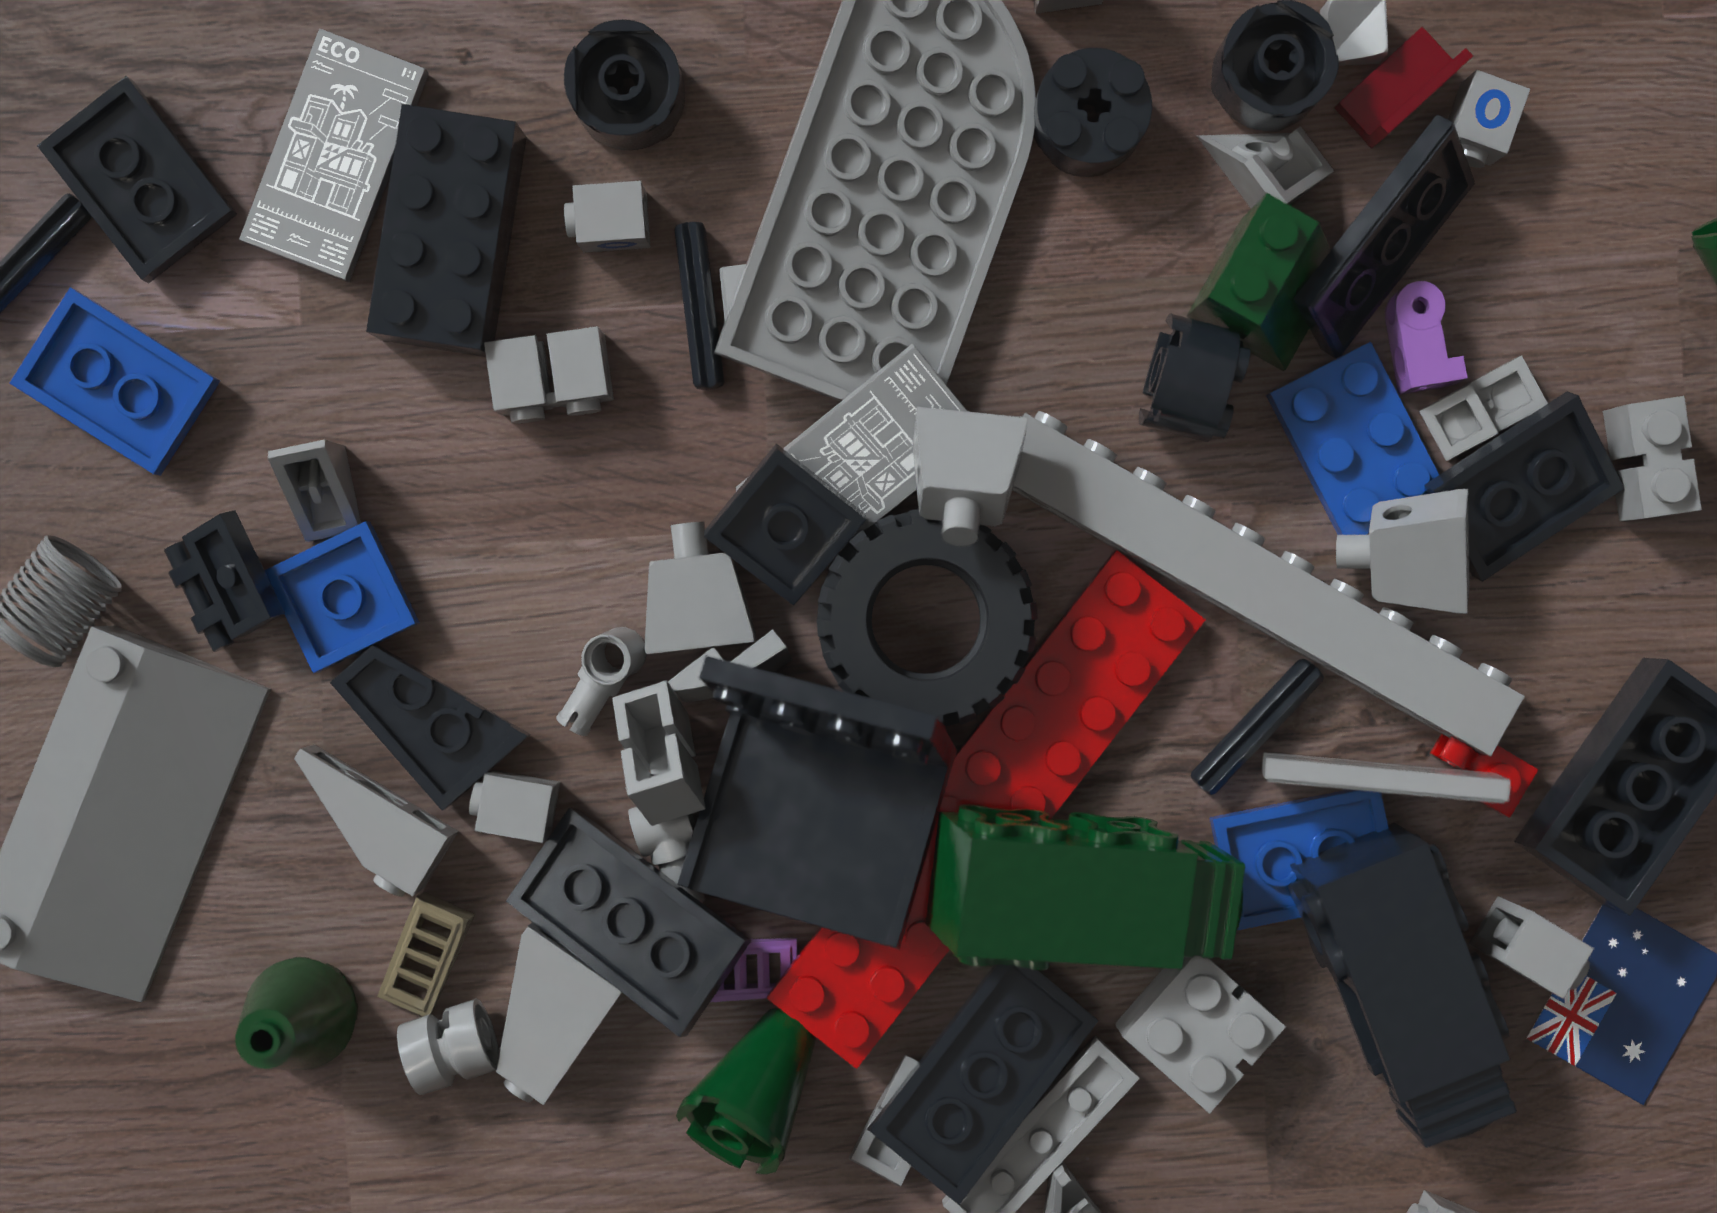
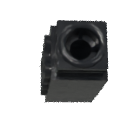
(1411, 989)

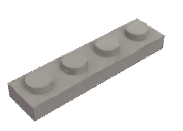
(1050, 1130)

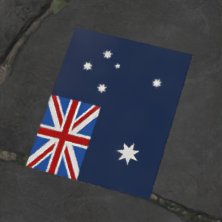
(1631, 1004)

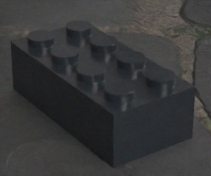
(446, 230)
(1631, 787)

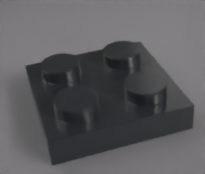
(785, 524)

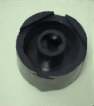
(1308, 67)
(597, 70)
(1120, 97)
(1193, 379)

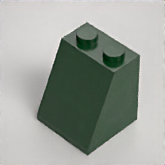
(1260, 275)

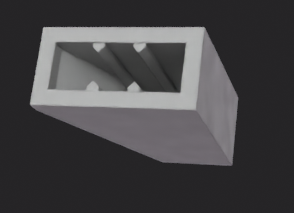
(549, 1015)

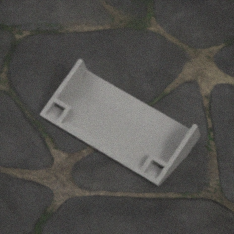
(120, 811)

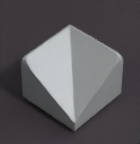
(1358, 30)

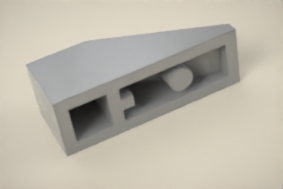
(380, 826)

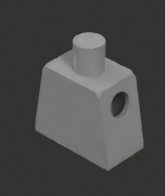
(965, 468)
(1415, 551)
(695, 597)

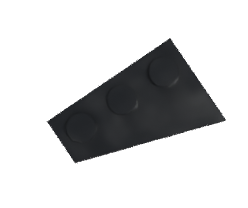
(426, 724)

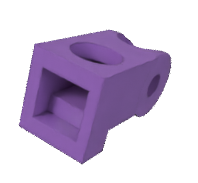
(1418, 340)

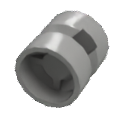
(440, 1049)

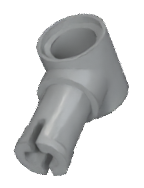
(599, 678)
(665, 843)

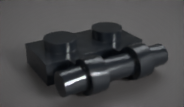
(223, 581)

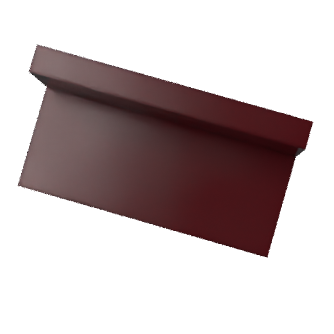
(1399, 86)

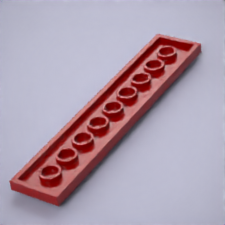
(1019, 756)

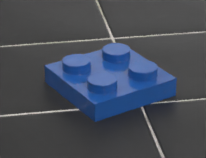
(341, 597)

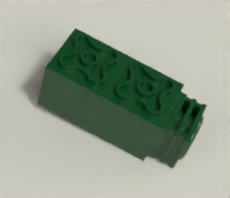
(1079, 891)

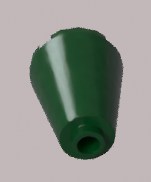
(296, 1016)
(752, 1094)

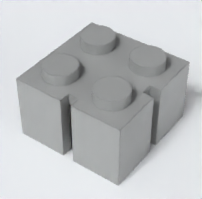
(1198, 1029)

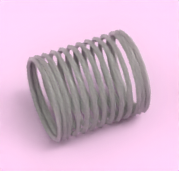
(58, 607)

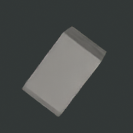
(317, 487)

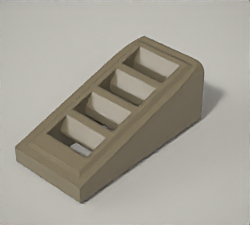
(443, 914)

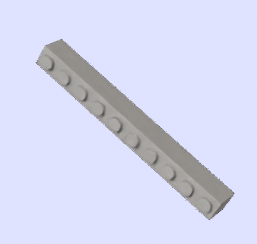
(1262, 588)

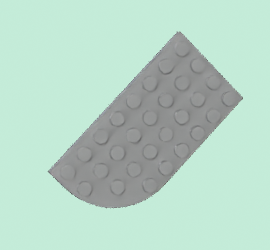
(887, 195)

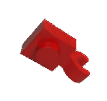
(1500, 762)

